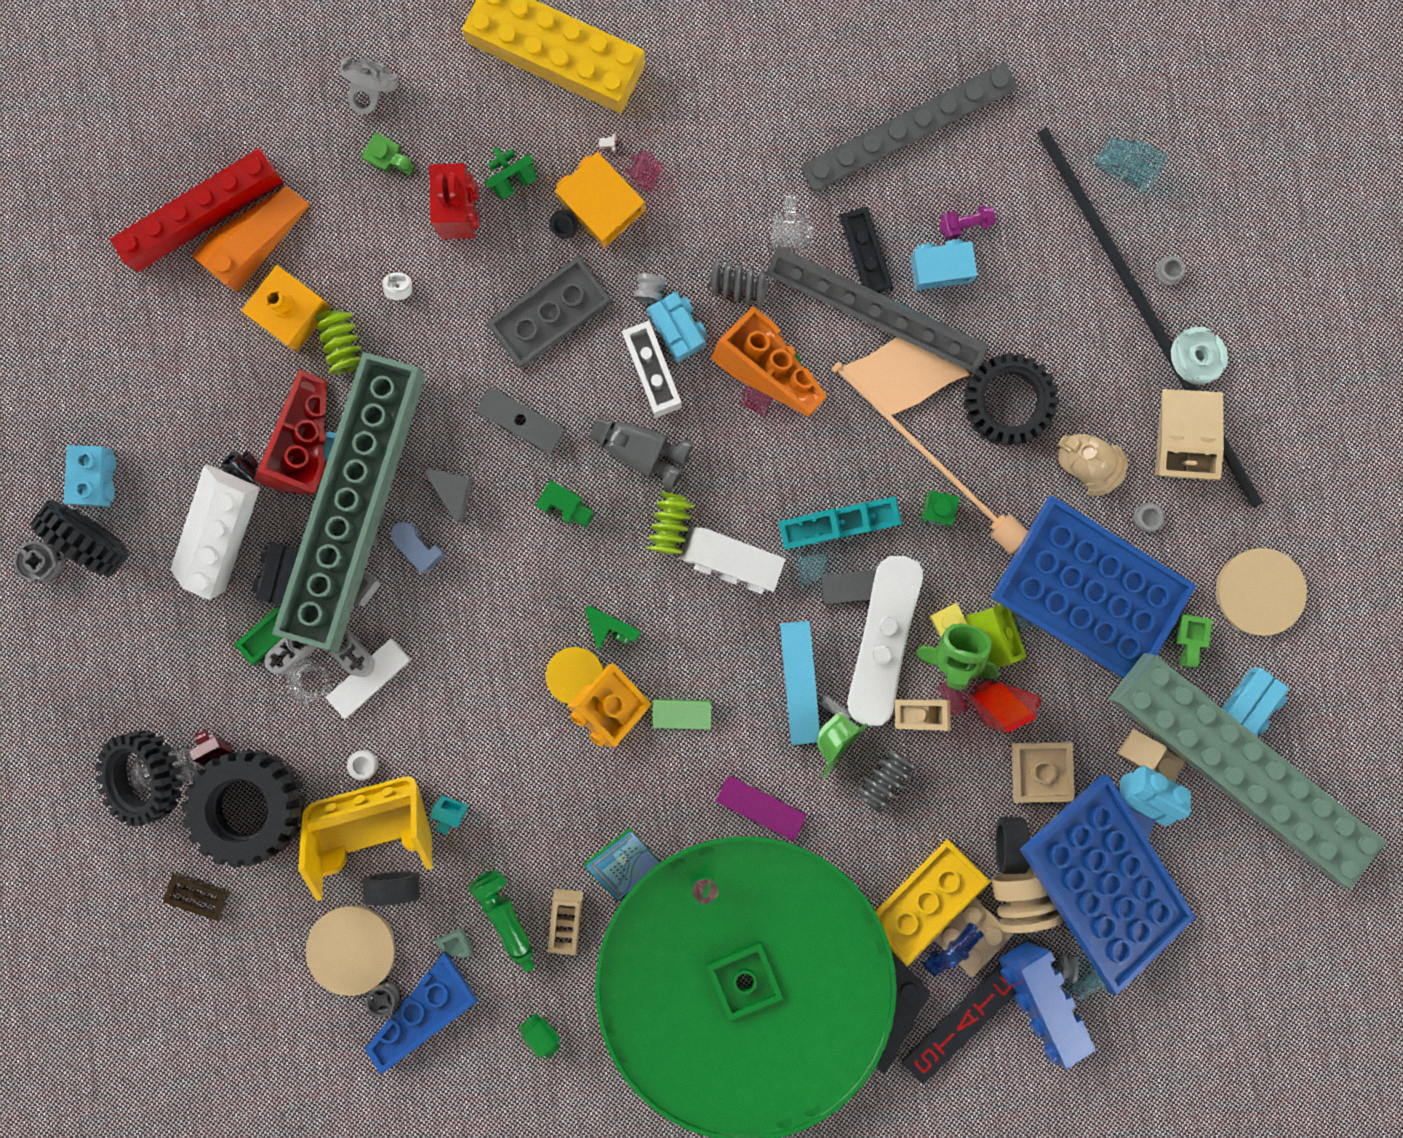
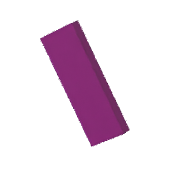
(761, 807)

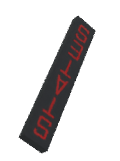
(959, 1025)

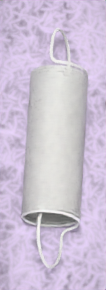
(834, 708)

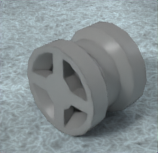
(649, 288)

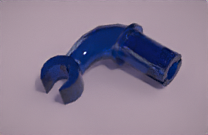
(956, 952)

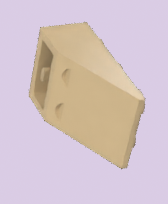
(1190, 435)

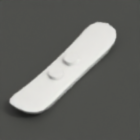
(884, 640)

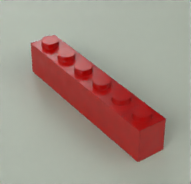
(197, 210)

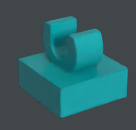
(448, 813)

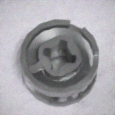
(38, 562)

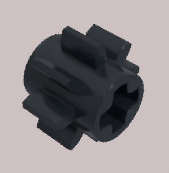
(240, 466)

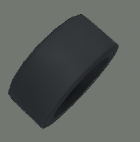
(1009, 838)
(391, 888)

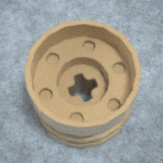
(1027, 906)

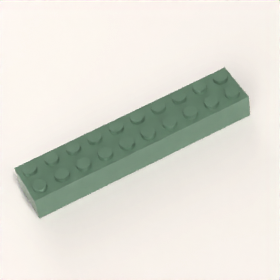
(349, 503)
(1247, 770)

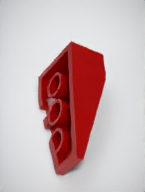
(296, 447)
(1004, 705)

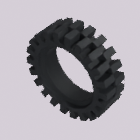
(1043, 389)
(79, 538)
(116, 782)

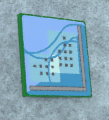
(622, 863)

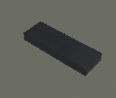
(865, 250)

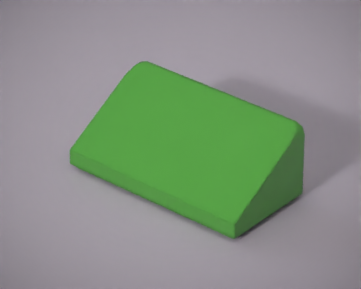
(682, 714)

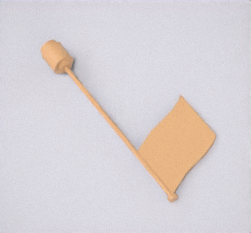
(902, 377)

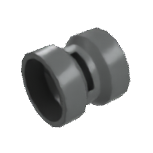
(379, 1004)

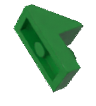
(602, 624)

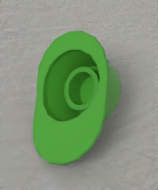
(836, 738)

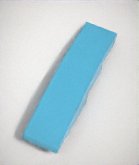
(800, 682)

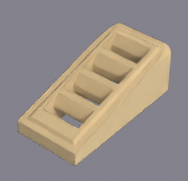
(565, 903)

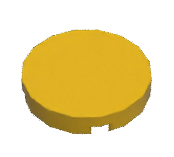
(571, 671)

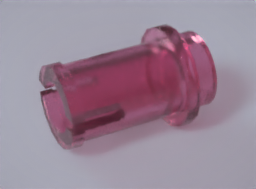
(957, 703)

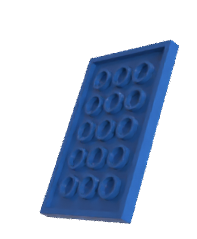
(1092, 589)
(1108, 884)

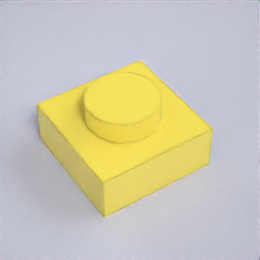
(947, 617)

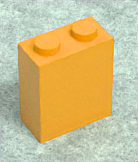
(600, 199)

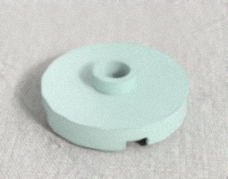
(1210, 353)

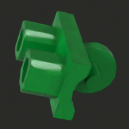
(522, 168)

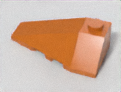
(247, 240)

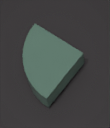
(455, 944)

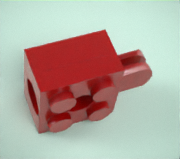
(453, 201)

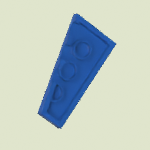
(428, 1009)

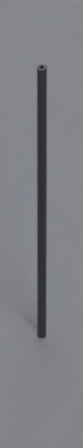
(1137, 295)

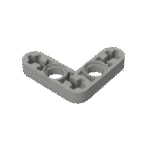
(347, 663)

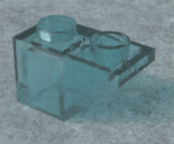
(1131, 161)

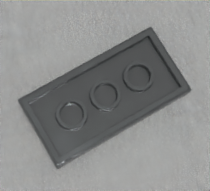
(549, 312)

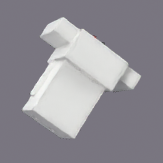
(609, 143)

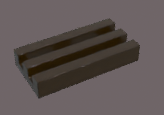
(220, 903)

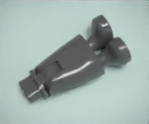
(641, 449)

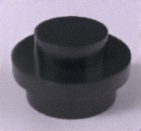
(564, 224)

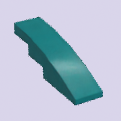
(840, 522)

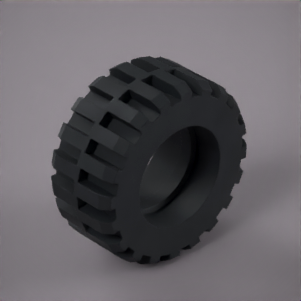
(207, 818)

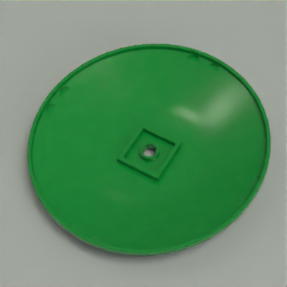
(757, 1055)

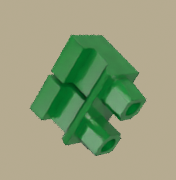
(565, 501)

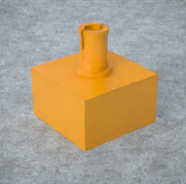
(286, 308)

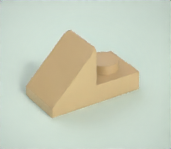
(922, 714)
(1145, 751)

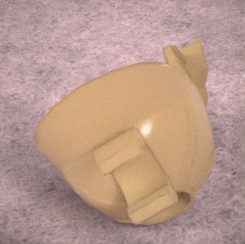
(1093, 462)

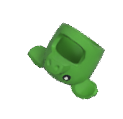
(961, 655)

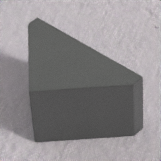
(453, 491)

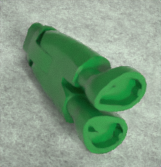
(503, 917)

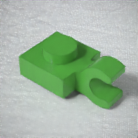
(386, 154)
(1194, 634)

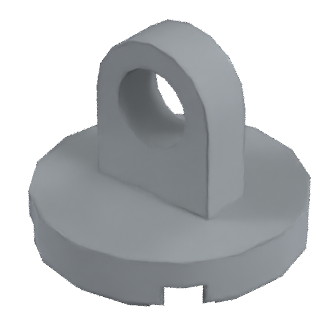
(369, 78)

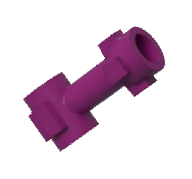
(952, 225)

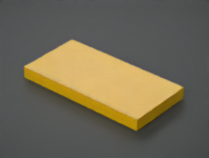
(929, 901)

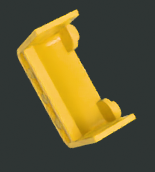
(361, 821)

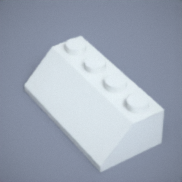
(213, 532)

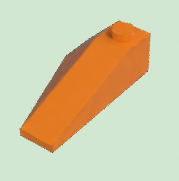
(762, 360)

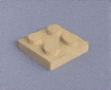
(1043, 772)
(986, 947)

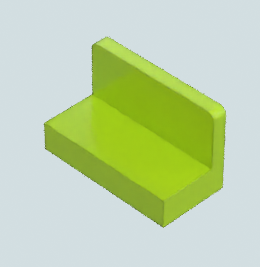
(1004, 636)

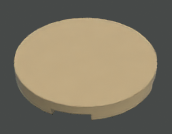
(1261, 592)
(350, 950)

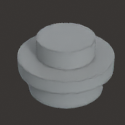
(1170, 270)

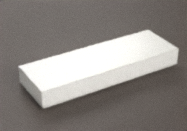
(357, 690)

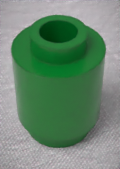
(540, 1036)

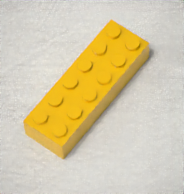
(557, 49)

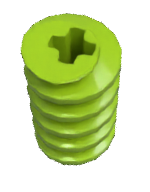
(338, 341)
(670, 524)

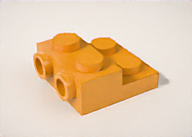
(608, 707)

